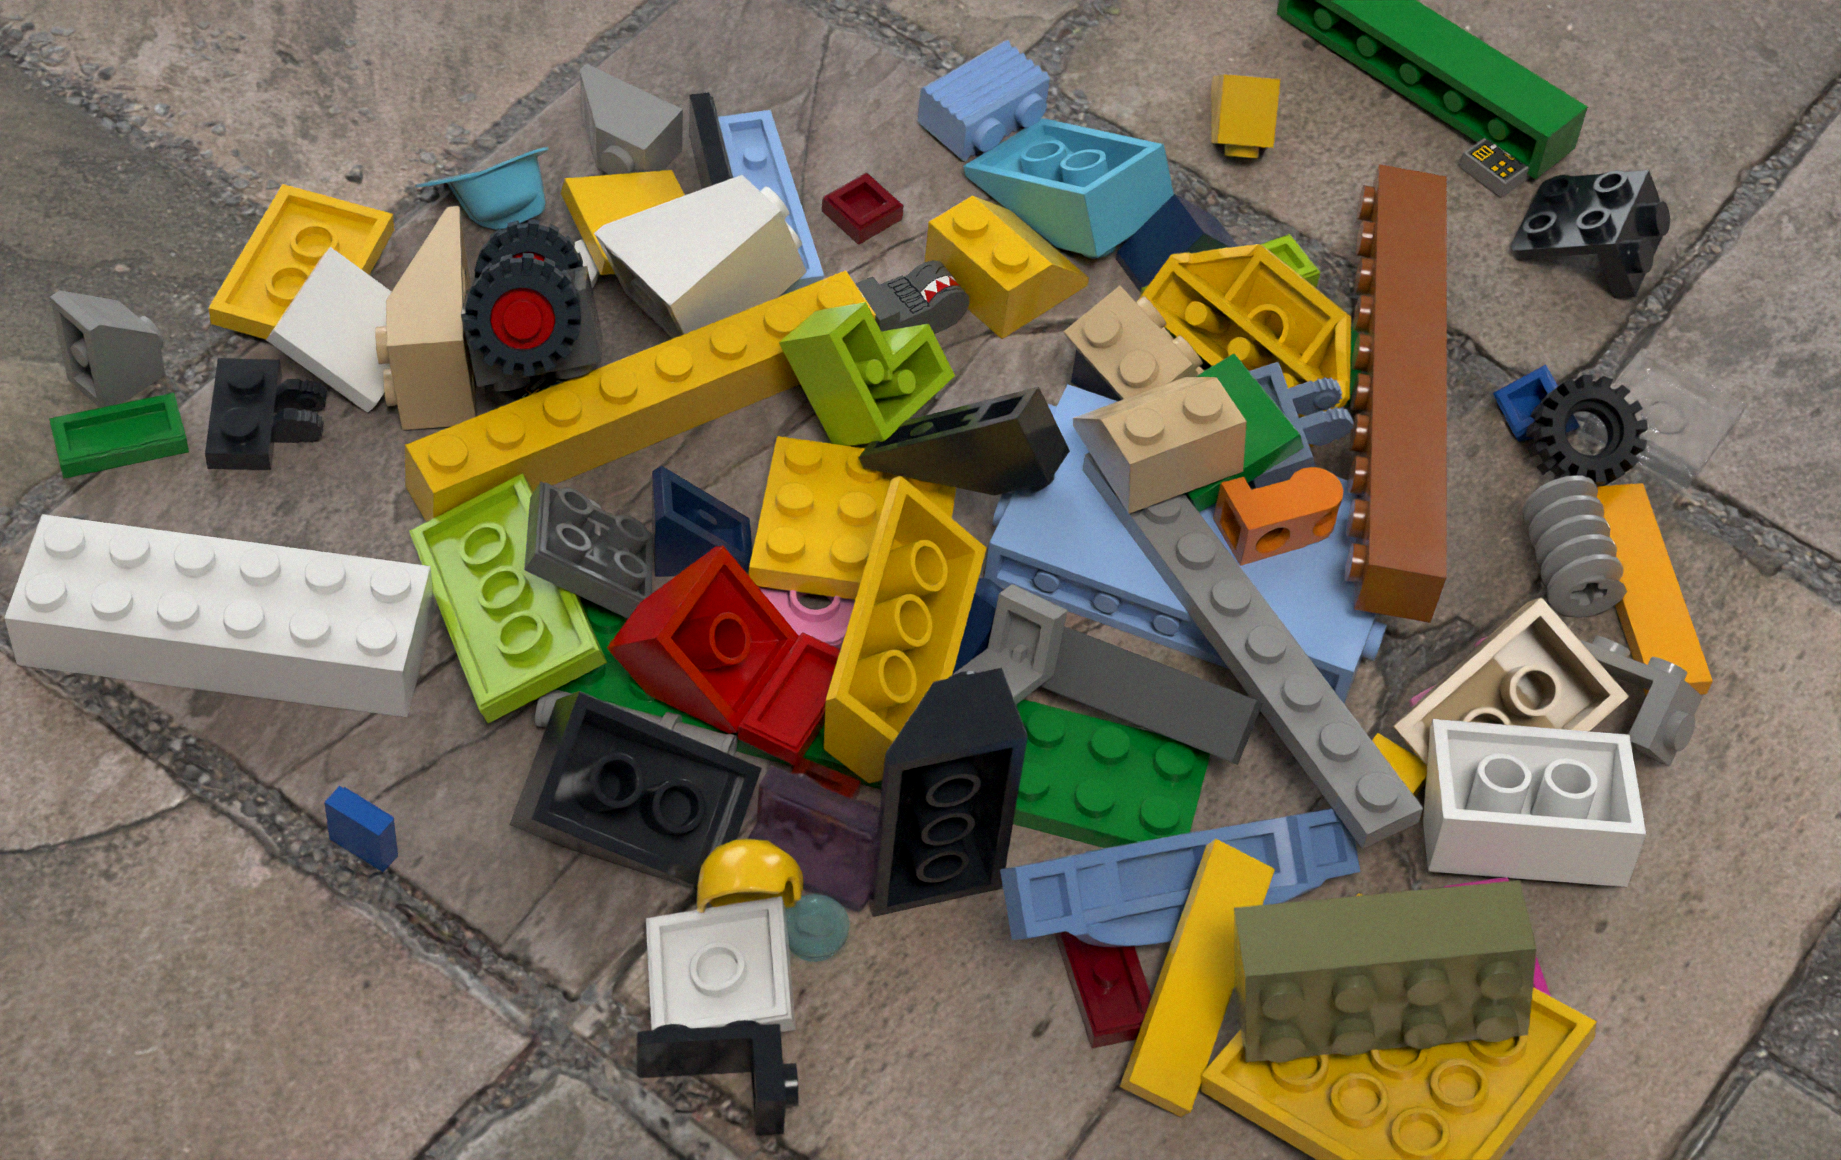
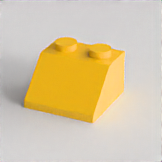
(1001, 264)

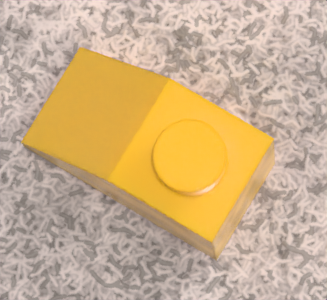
(1244, 113)

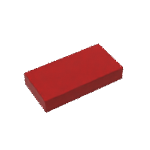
(792, 702)

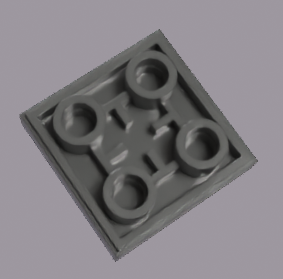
(588, 549)

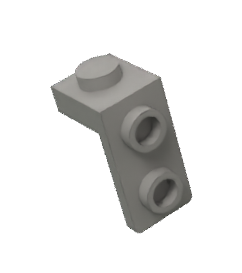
(1022, 641)
(1669, 708)

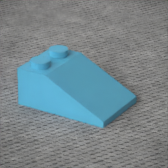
(1076, 183)

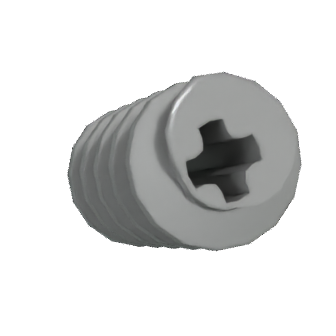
(1574, 547)

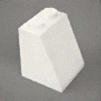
(705, 254)

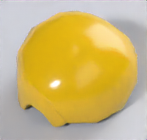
(748, 872)

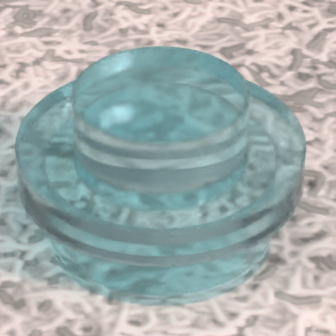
(817, 927)

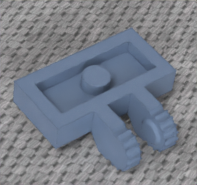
(1315, 428)

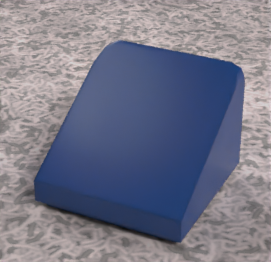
(1522, 396)

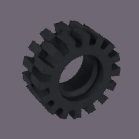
(1610, 408)

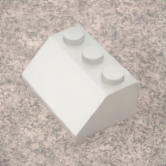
(1532, 803)

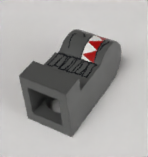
(920, 298)

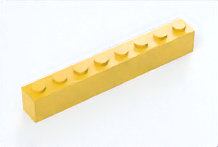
(620, 404)

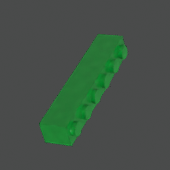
(1448, 74)

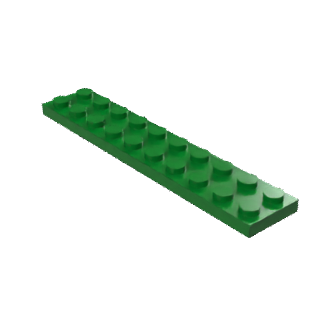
(1077, 776)

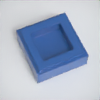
(361, 828)

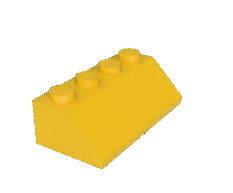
(900, 627)

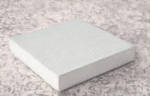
(333, 329)
(721, 966)

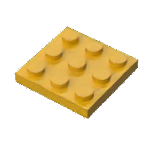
(823, 517)

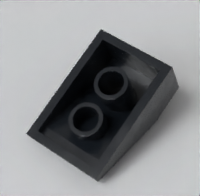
(632, 791)

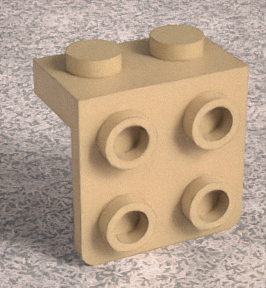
(1131, 346)

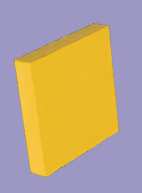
(608, 198)

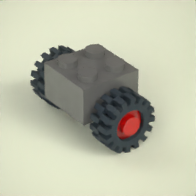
(530, 309)

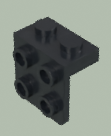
(1601, 215)

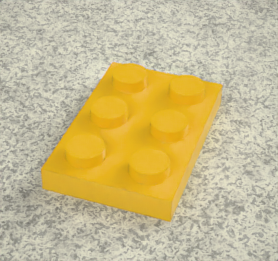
(287, 249)

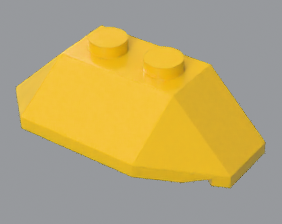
(1258, 310)

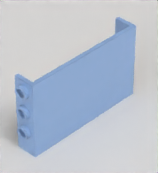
(1082, 558)

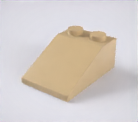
(426, 335)
(1519, 676)

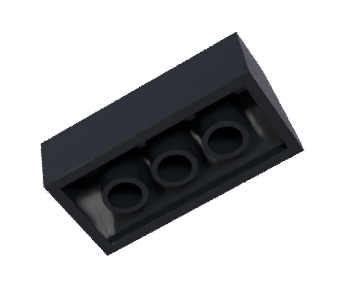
(949, 795)

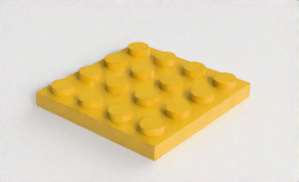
(1406, 1100)

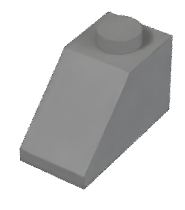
(627, 125)
(106, 347)

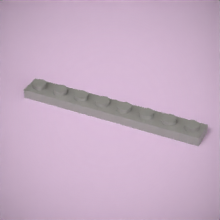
(1269, 665)

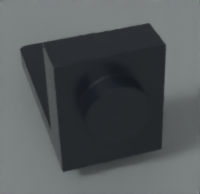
(735, 1048)

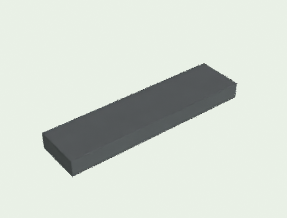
(1153, 695)

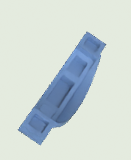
(1140, 888)

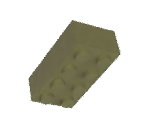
(1383, 971)

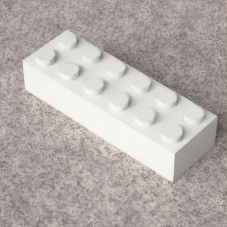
(221, 615)

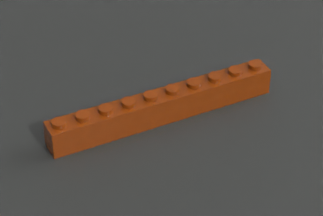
(1400, 397)

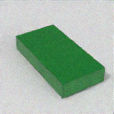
(119, 435)

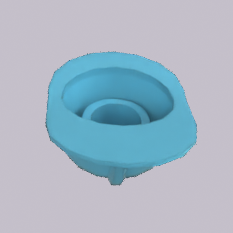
(501, 192)

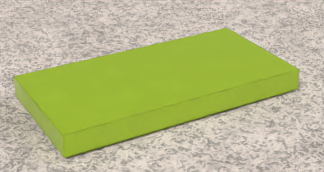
(506, 624)

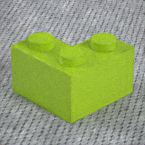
(864, 377)

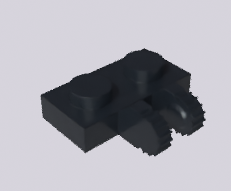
(256, 411)

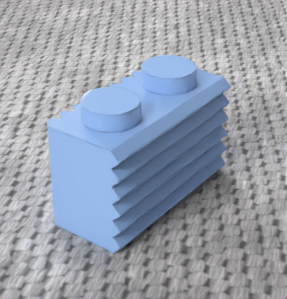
(984, 100)

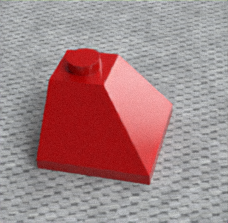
(705, 641)

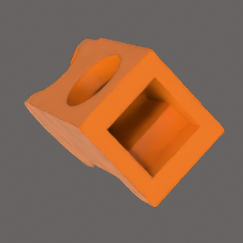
(1278, 515)

